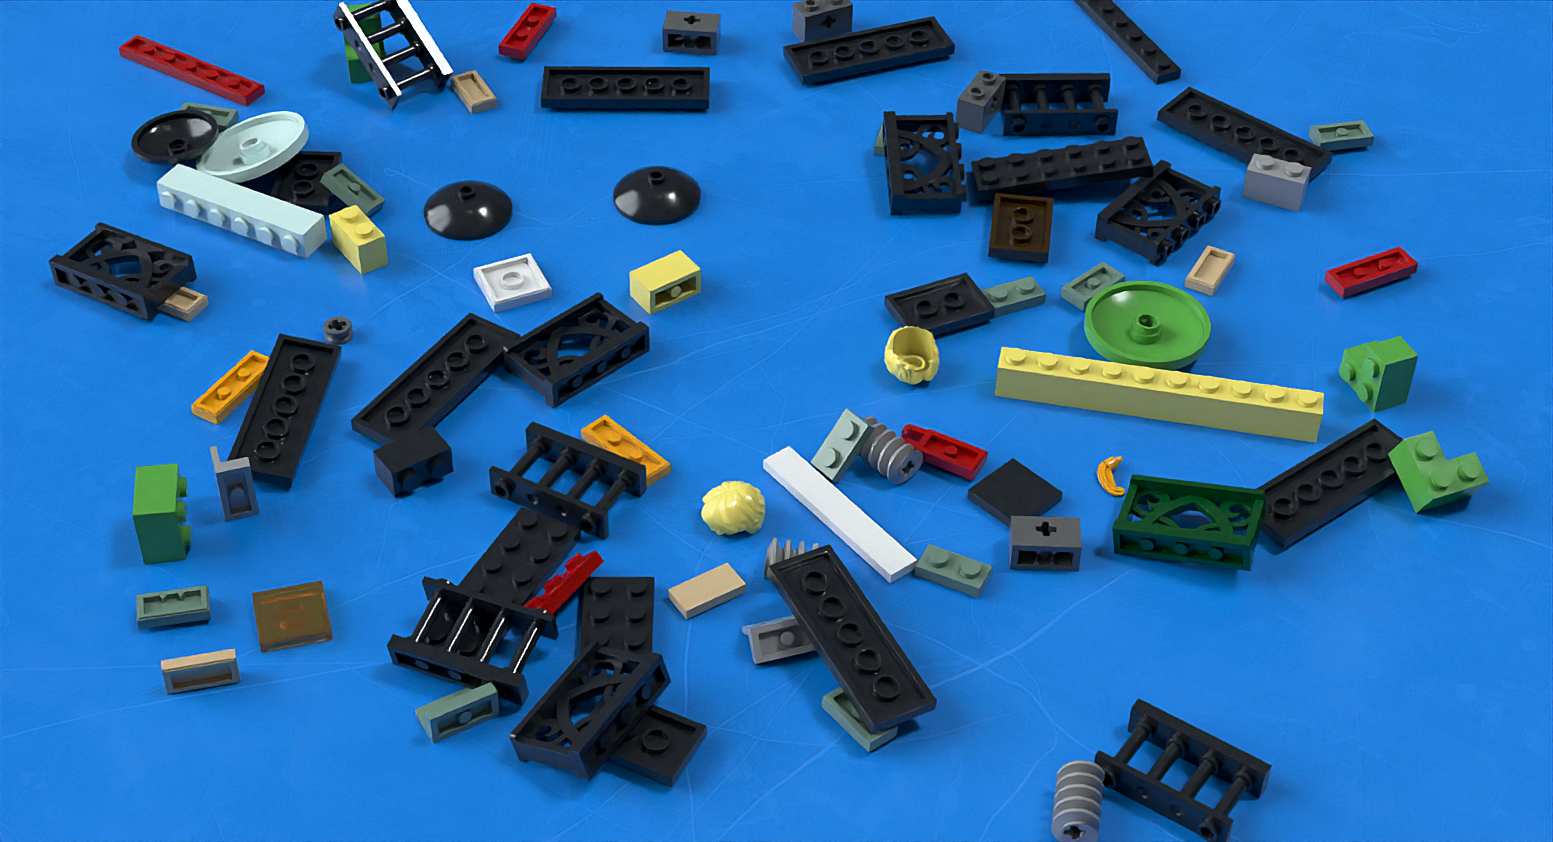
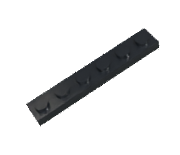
(1131, 40)

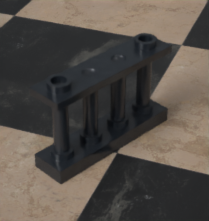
(407, 24)
(1058, 88)
(572, 455)
(473, 671)
(1196, 747)

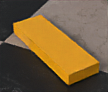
(231, 388)
(614, 438)

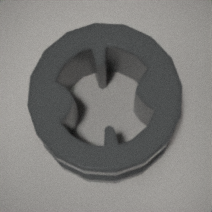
(339, 337)

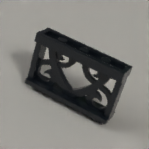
(903, 192)
(1121, 226)
(131, 293)
(575, 373)
(599, 734)

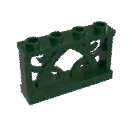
(1208, 544)

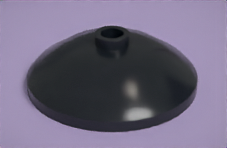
(175, 137)
(657, 195)
(468, 210)

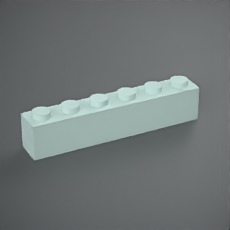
(242, 210)

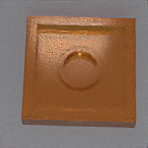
(291, 616)

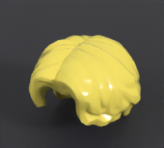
(912, 355)
(734, 508)

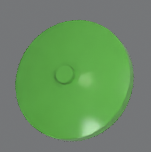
(1147, 325)

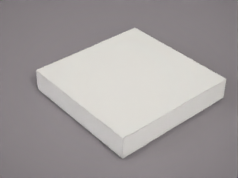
(512, 282)

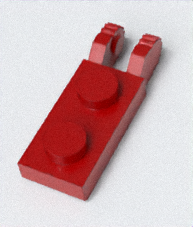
(946, 451)

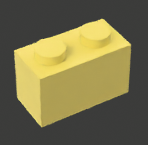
(358, 239)
(665, 282)

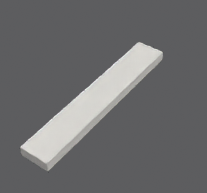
(840, 514)

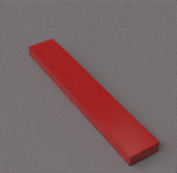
(192, 70)

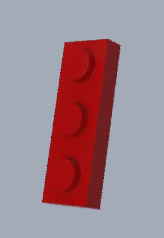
(527, 31)
(1371, 271)
(562, 587)

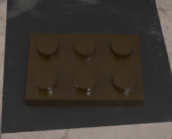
(1021, 227)

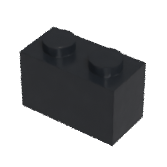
(413, 461)

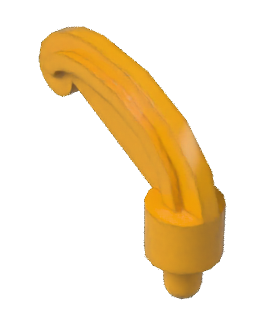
(1106, 477)

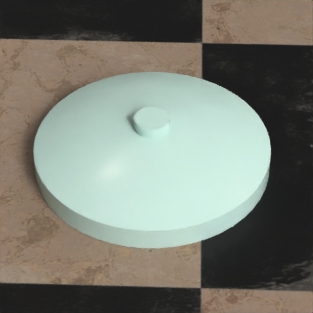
(255, 146)

